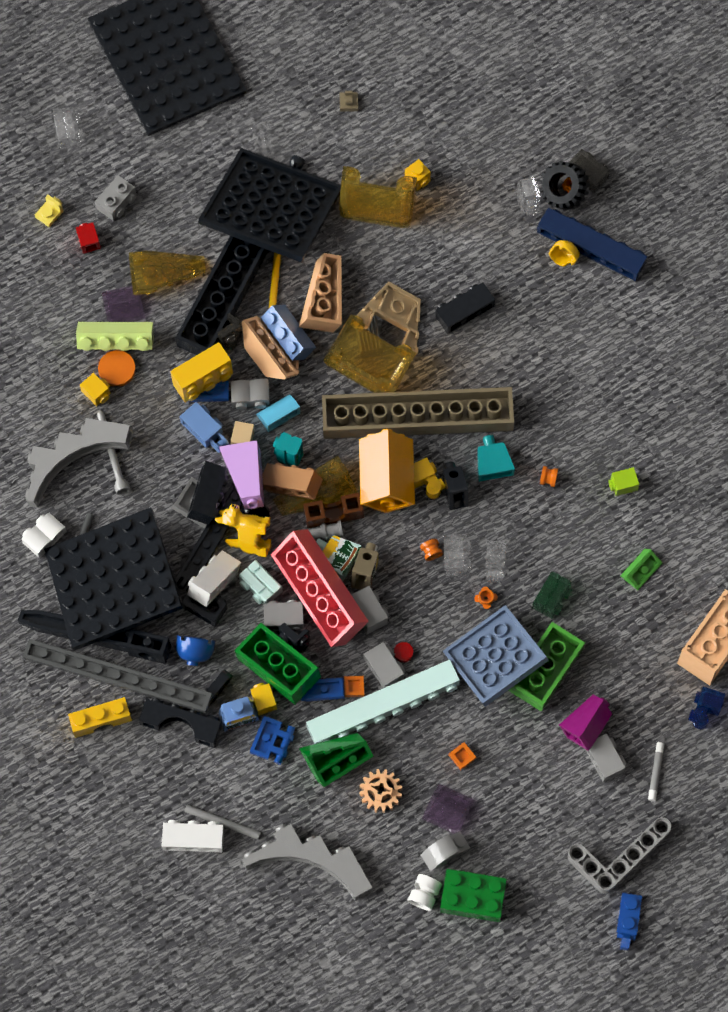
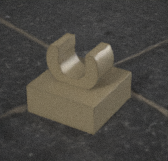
(348, 101)

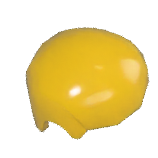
(564, 252)

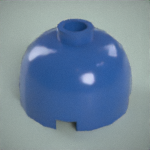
(194, 649)

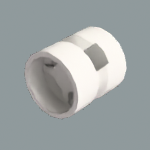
(425, 891)

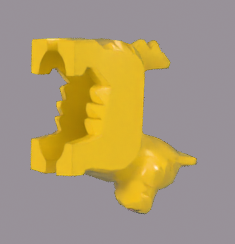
(249, 529)

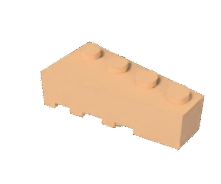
(324, 297)

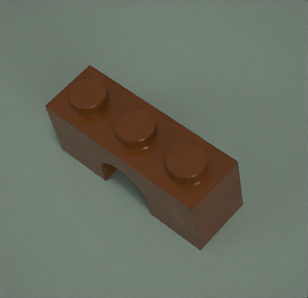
(345, 509)

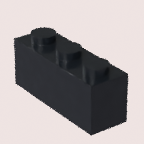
(464, 307)
(208, 493)

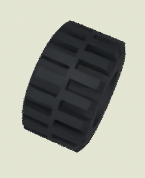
(551, 179)

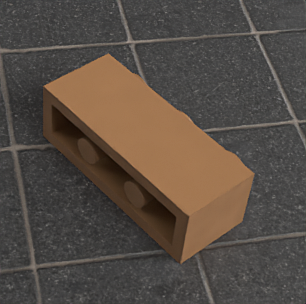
(291, 480)

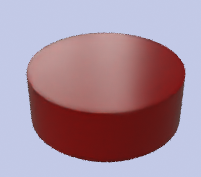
(403, 652)

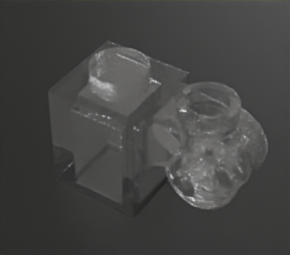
(495, 560)

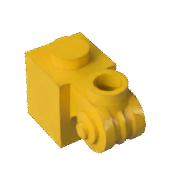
(425, 474)

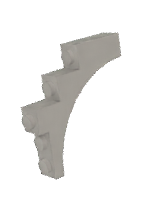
(68, 447)
(288, 847)

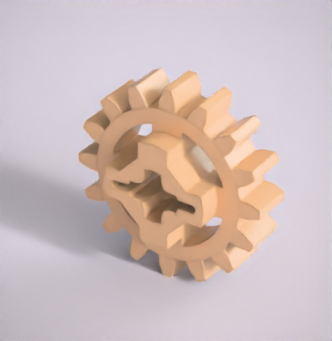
(372, 788)

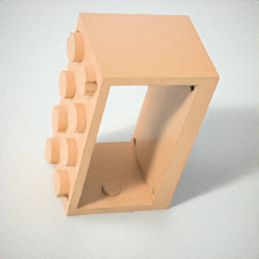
(708, 646)

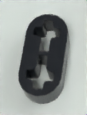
(219, 684)

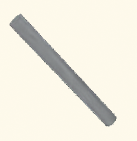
(226, 823)

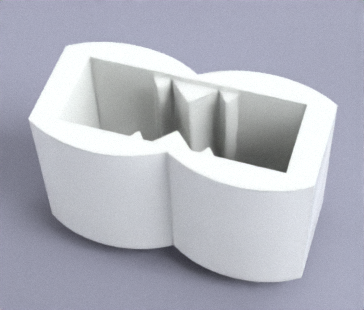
(43, 534)

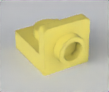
(49, 211)

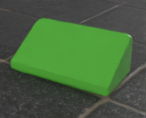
(641, 568)

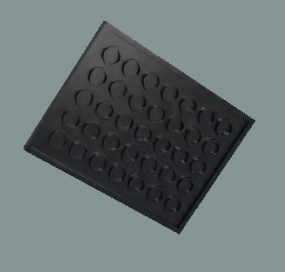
(166, 59)

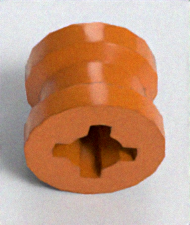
(548, 476)
(431, 549)

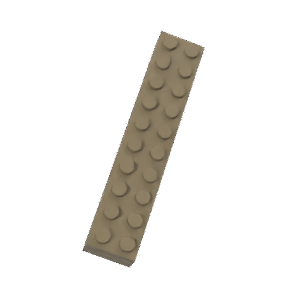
(418, 412)

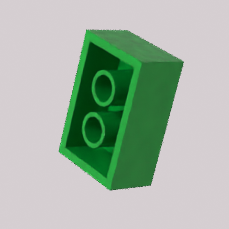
(473, 895)

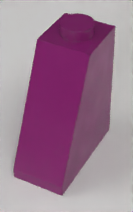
(587, 722)

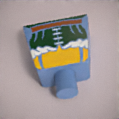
(238, 713)

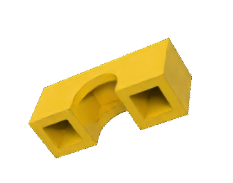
(108, 713)

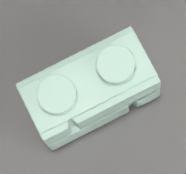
(259, 583)

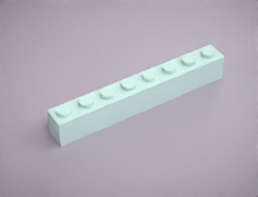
(384, 703)

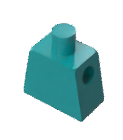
(493, 460)

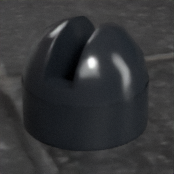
(296, 162)

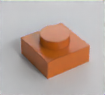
(354, 686)
(462, 756)

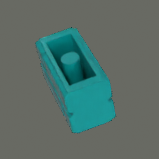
(288, 449)

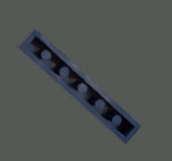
(593, 244)

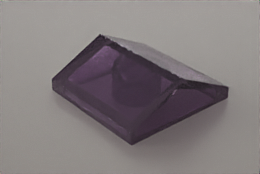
(123, 305)
(448, 809)

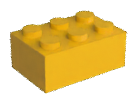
(202, 372)

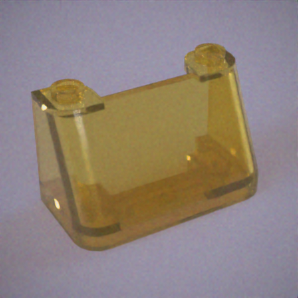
(376, 202)
(368, 358)

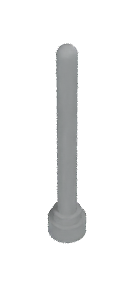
(121, 485)

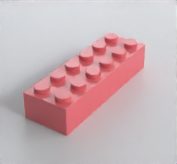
(319, 588)

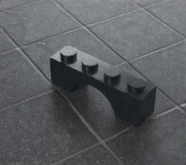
(157, 714)

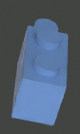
(203, 426)

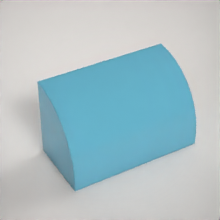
(279, 412)

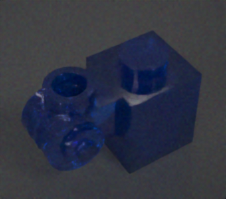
(709, 702)

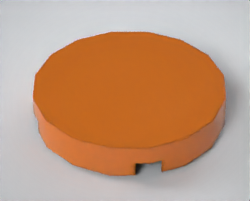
(117, 368)

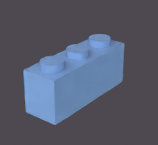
(287, 332)

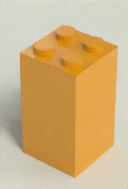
(386, 471)

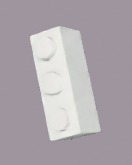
(213, 578)
(192, 836)

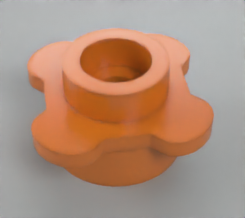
(485, 591)

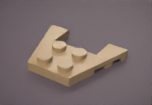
(396, 308)

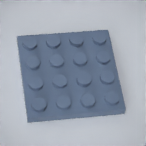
(495, 655)

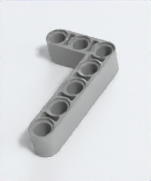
(623, 859)

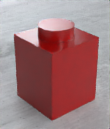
(88, 237)

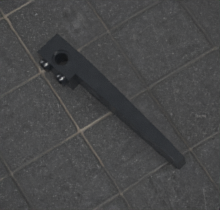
(132, 641)

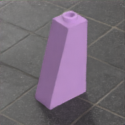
(245, 469)

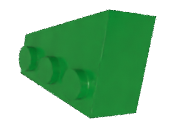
(336, 757)

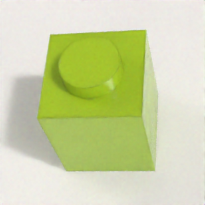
(624, 481)

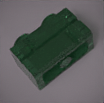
(552, 595)

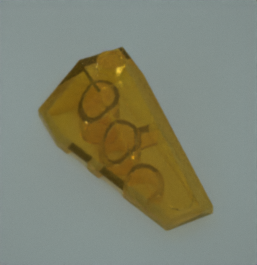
(156, 269)

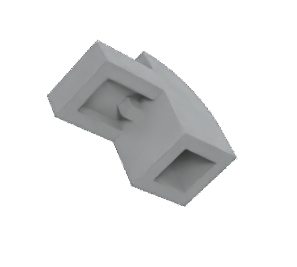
(444, 850)

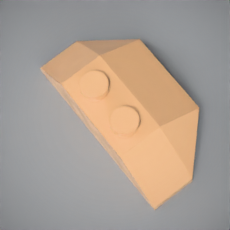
(267, 351)

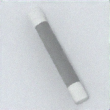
(656, 771)

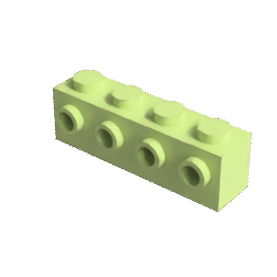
(115, 335)

